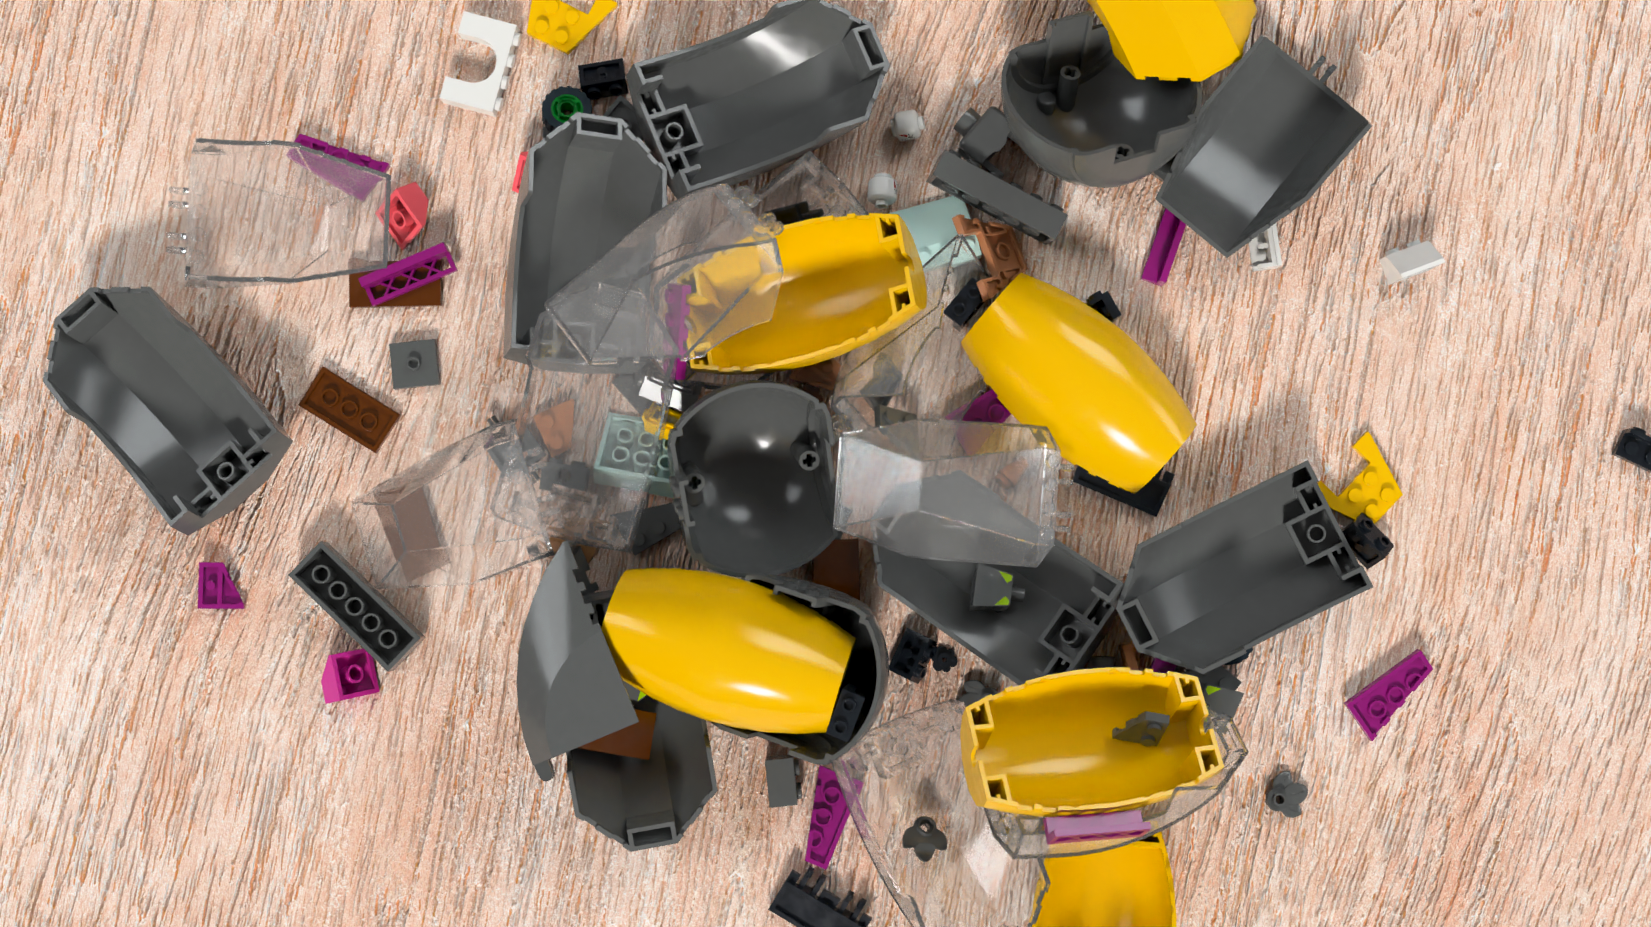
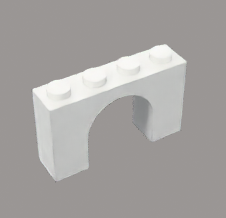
(484, 95)

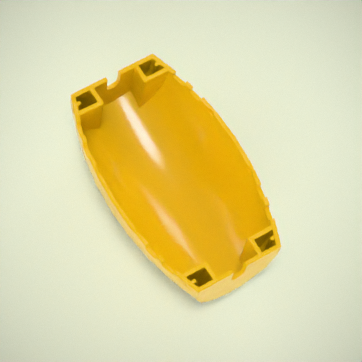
(838, 291)
(1082, 379)
(726, 650)
(1053, 750)
(1111, 888)

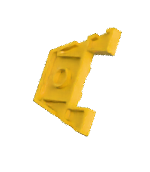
(564, 25)
(1370, 491)

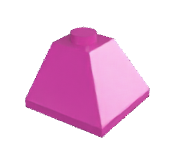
(349, 676)

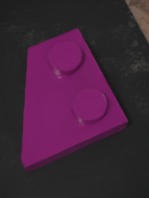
(217, 588)

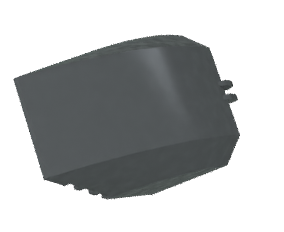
(1259, 148)
(565, 668)

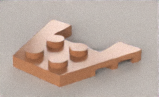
(999, 249)

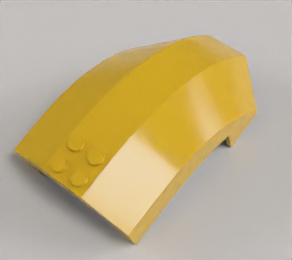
(1176, 35)

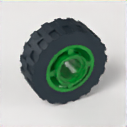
(563, 100)

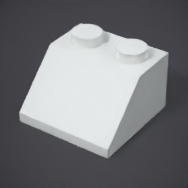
(1411, 261)

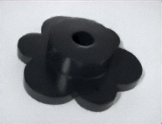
(951, 660)

